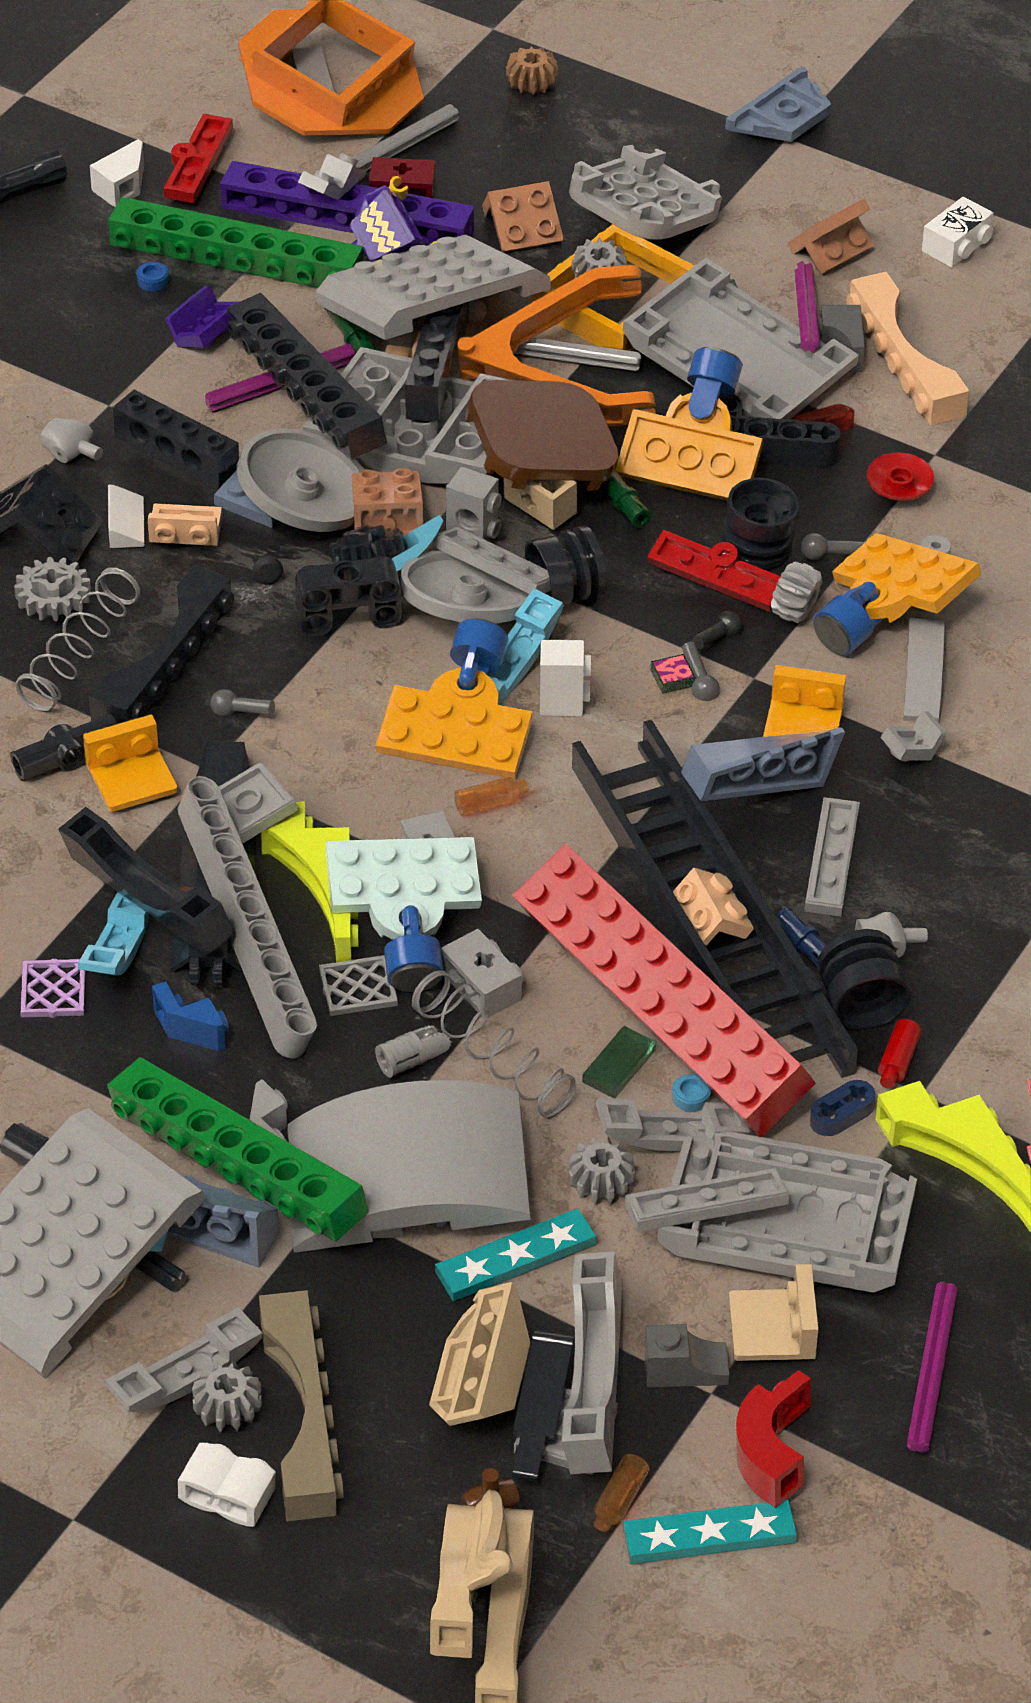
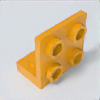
(804, 701)
(128, 763)

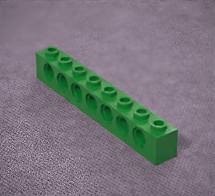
(229, 243)
(238, 1149)

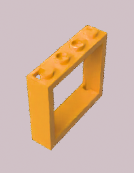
(638, 251)

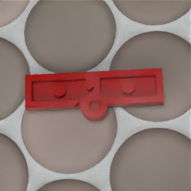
(196, 159)
(714, 568)

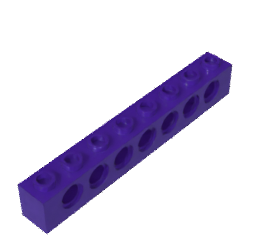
(280, 196)

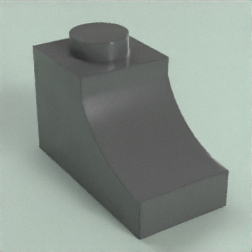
(845, 326)
(681, 1359)

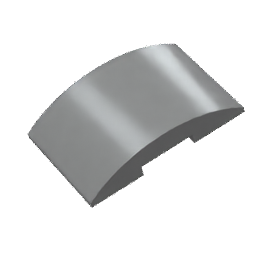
(424, 446)
(421, 1156)

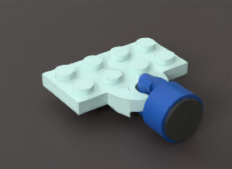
(405, 892)

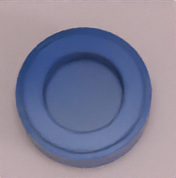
(152, 276)

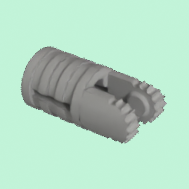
(411, 1050)

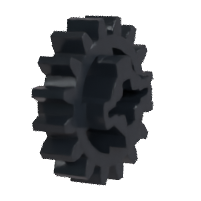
(367, 543)

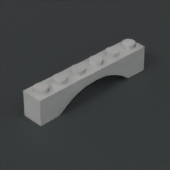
(592, 1402)

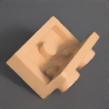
(185, 524)
(712, 905)

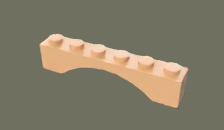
(934, 388)

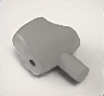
(68, 439)
(890, 925)

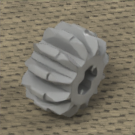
(597, 255)
(796, 592)
(601, 1170)
(226, 1396)

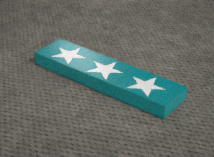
(515, 1254)
(708, 1532)

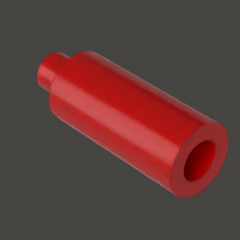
(899, 1052)

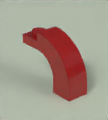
(763, 1459)

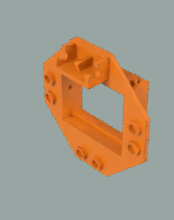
(368, 106)

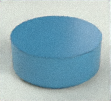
(690, 1093)

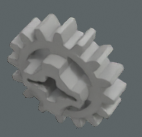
(52, 588)

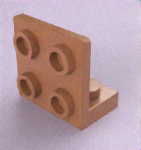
(524, 216)
(388, 499)

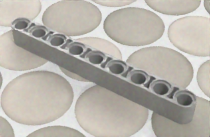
(255, 934)

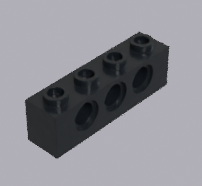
(175, 439)

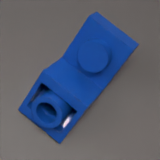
(192, 1023)

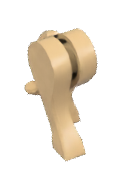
(477, 1550)

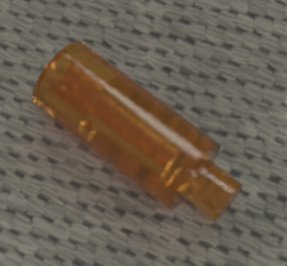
(489, 795)
(620, 1491)

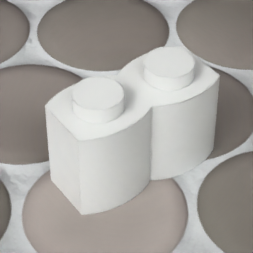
(227, 1484)

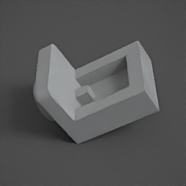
(917, 741)

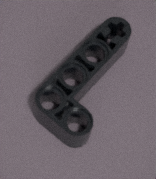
(787, 440)

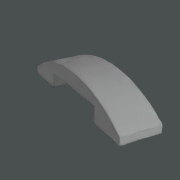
(924, 668)
(662, 1128)
(174, 1376)

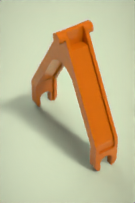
(494, 348)

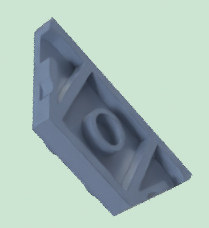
(783, 109)

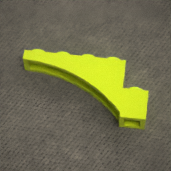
(303, 852)
(961, 1135)

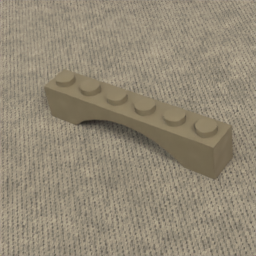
(306, 1470)

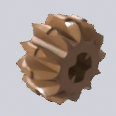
(532, 70)

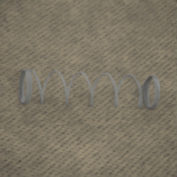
(46, 682)
(549, 1085)

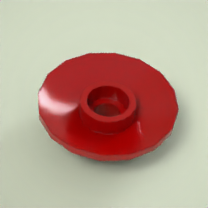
(900, 476)

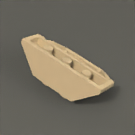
(483, 1358)

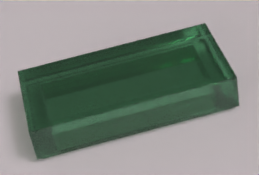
(619, 1062)

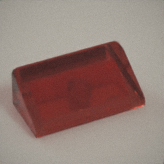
(837, 414)

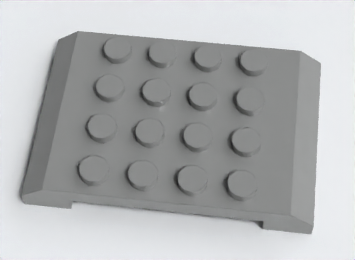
(424, 280)
(711, 312)
(76, 1230)

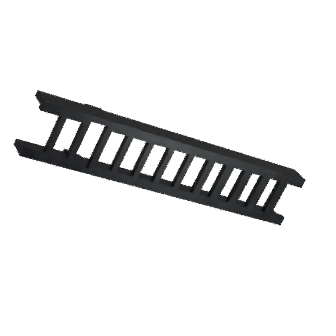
(721, 859)

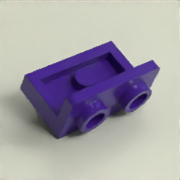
(199, 319)

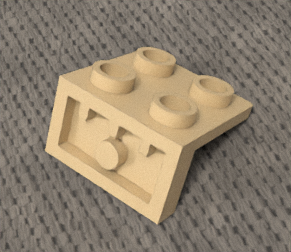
(776, 1321)

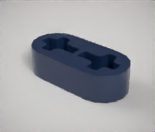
(839, 1104)

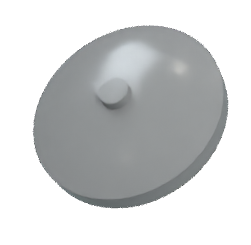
(299, 479)
(457, 589)

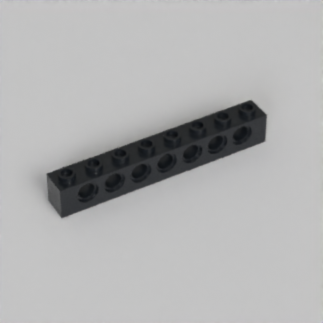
(306, 376)

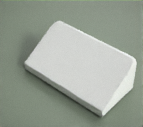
(125, 518)

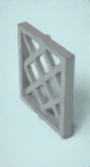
(357, 1005)

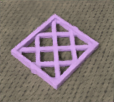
(52, 1009)

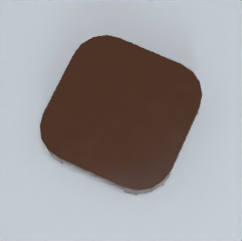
(542, 432)

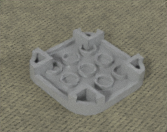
(645, 195)

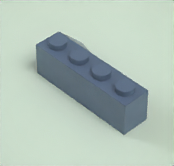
(761, 764)
(230, 1225)

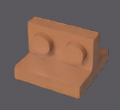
(835, 238)

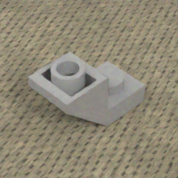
(335, 176)
(269, 1109)

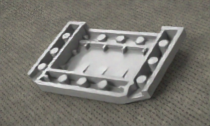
(840, 1217)

